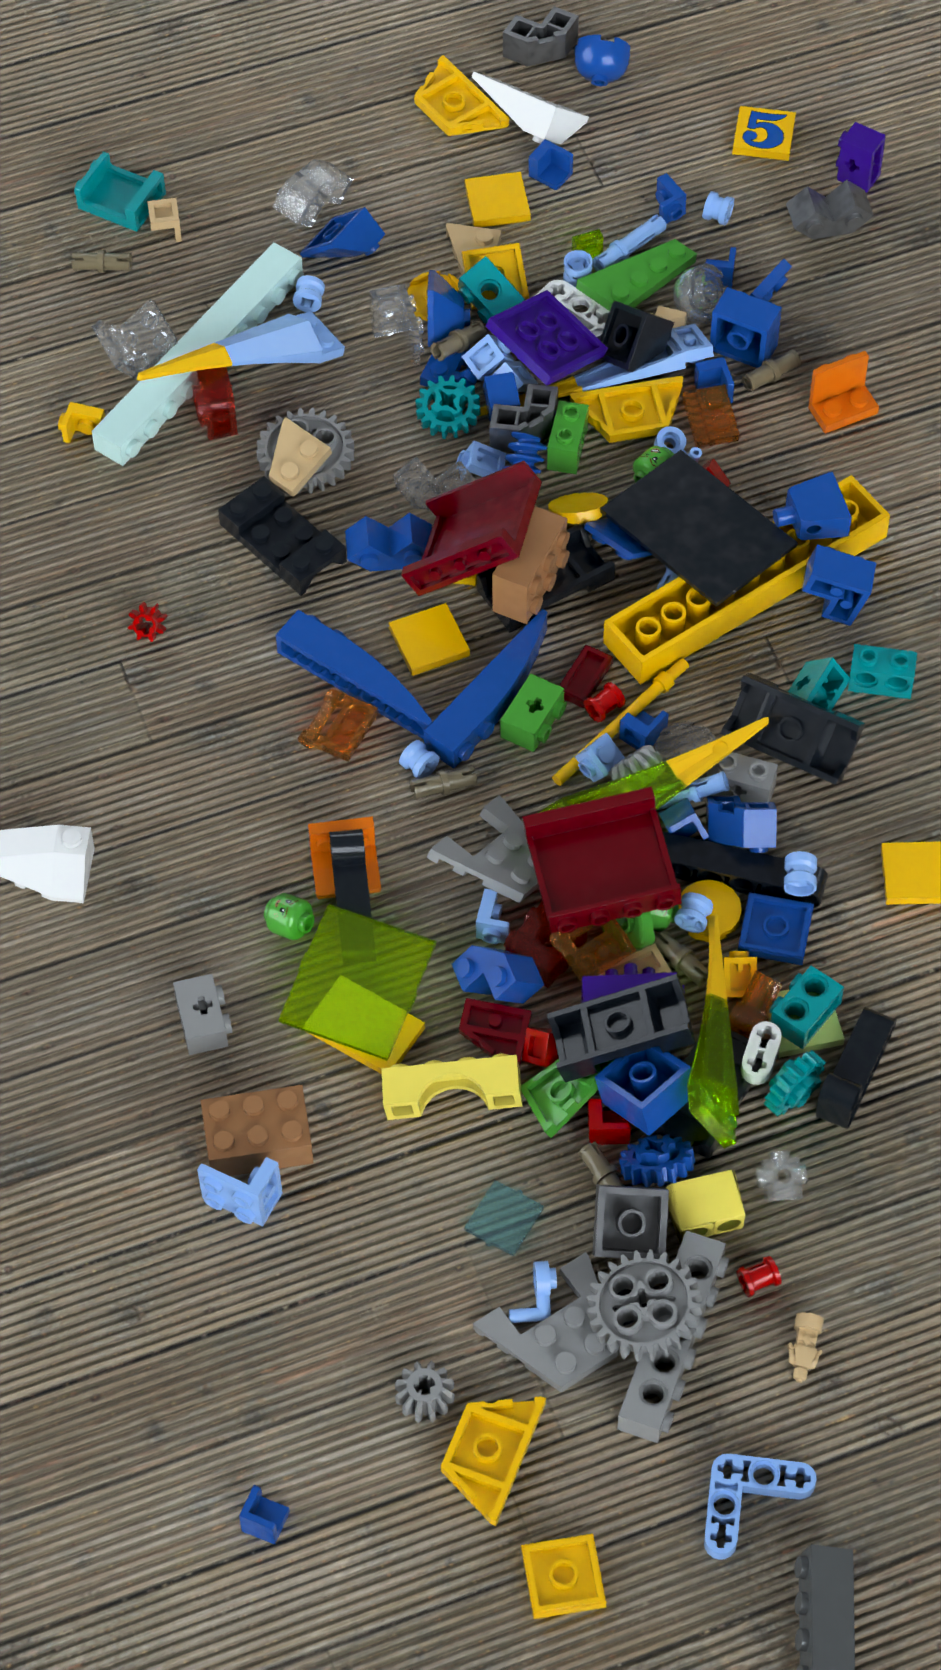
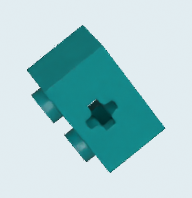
(821, 682)

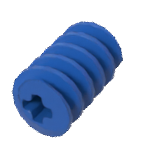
(525, 450)

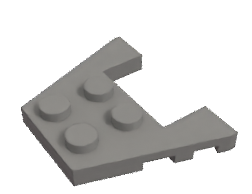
(502, 864)
(561, 1346)

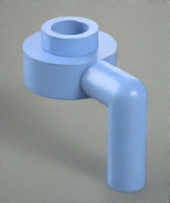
(678, 440)
(543, 1280)

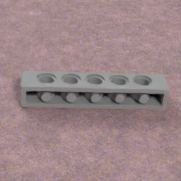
(649, 1419)

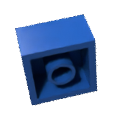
(745, 327)
(645, 1087)

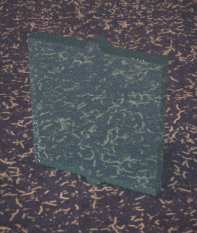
(504, 1218)

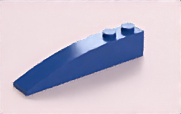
(349, 669)
(486, 699)

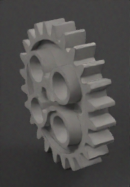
(325, 430)
(648, 1333)

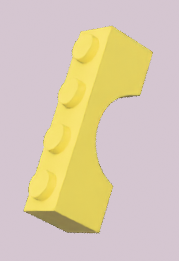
(412, 1087)

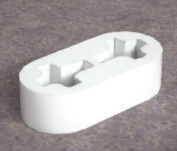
(767, 1054)

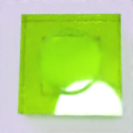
(590, 242)

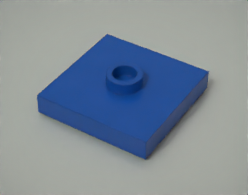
(776, 928)

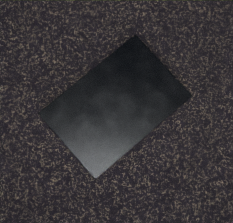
(698, 527)

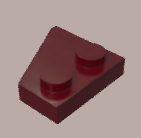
(495, 1027)

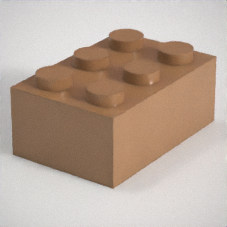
(522, 582)
(256, 1126)

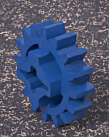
(657, 1160)

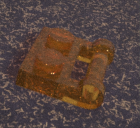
(347, 728)
(596, 954)

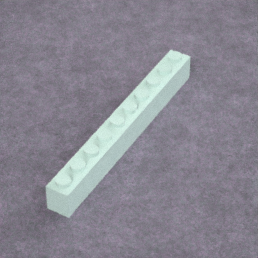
(237, 310)

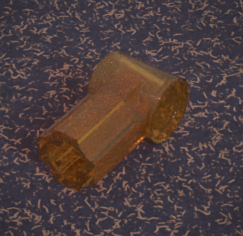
(754, 1004)

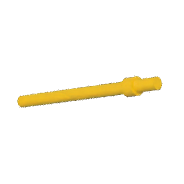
(661, 684)

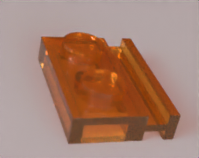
(711, 416)

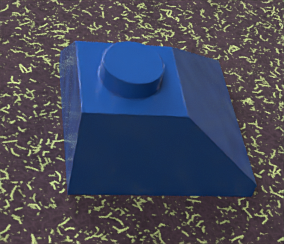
(346, 236)
(444, 309)

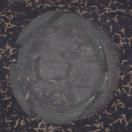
(699, 292)

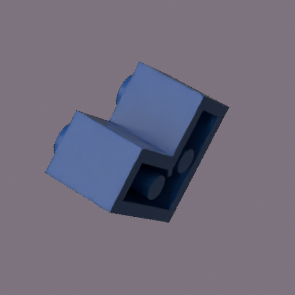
(841, 580)

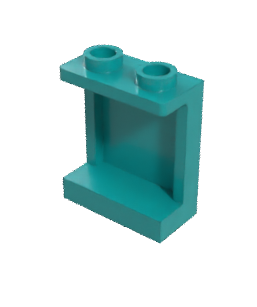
(118, 193)

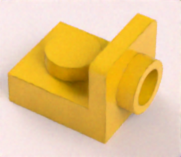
(79, 418)
(738, 972)

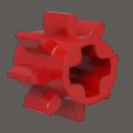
(145, 629)

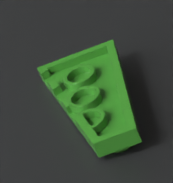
(637, 276)
(554, 1099)

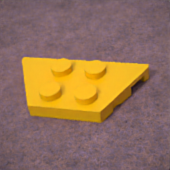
(457, 103)
(632, 409)
(490, 1451)

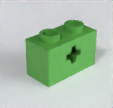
(567, 437)
(533, 713)

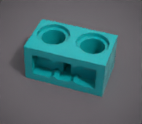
(882, 671)
(811, 1009)

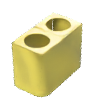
(706, 1205)

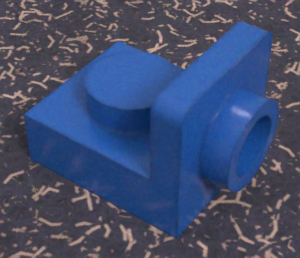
(671, 199)

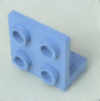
(247, 1201)

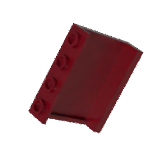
(476, 528)
(601, 861)

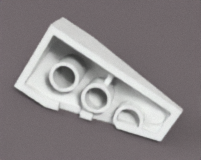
(532, 112)
(48, 860)

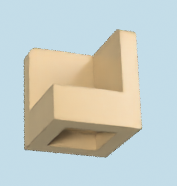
(165, 215)

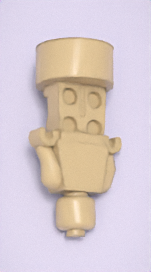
(803, 1352)

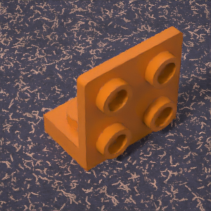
(840, 393)
(321, 853)

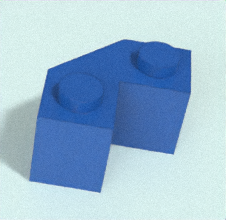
(384, 547)
(741, 823)
(499, 973)

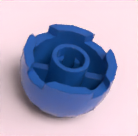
(601, 59)

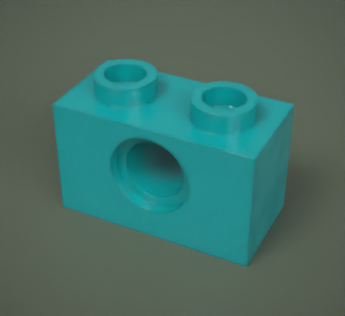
(486, 277)

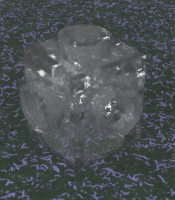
(791, 1186)

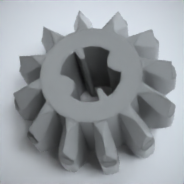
(636, 761)
(411, 1395)

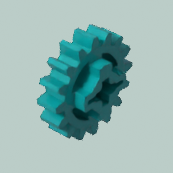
(448, 405)
(794, 1083)

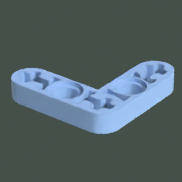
(734, 1487)

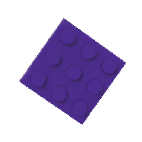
(546, 337)

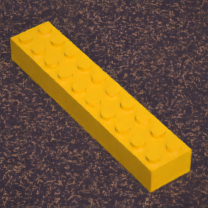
(681, 621)

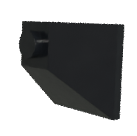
(633, 336)

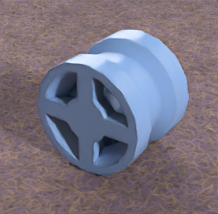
(718, 208)
(308, 293)
(419, 759)
(693, 912)

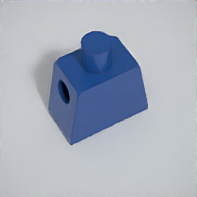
(815, 509)

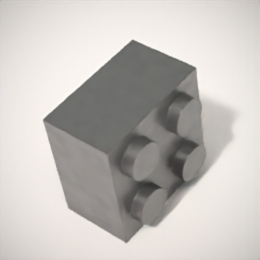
(630, 1221)

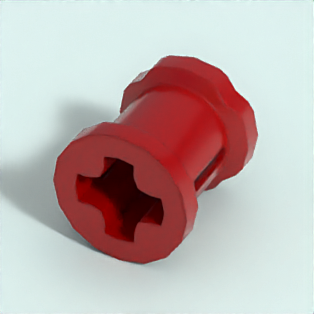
(604, 702)
(759, 1276)

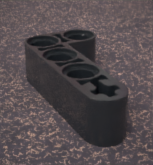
(350, 871)
(849, 1081)

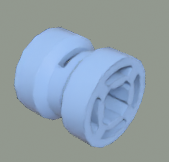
(577, 265)
(800, 873)

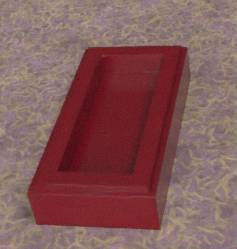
(585, 675)

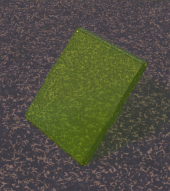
(357, 982)

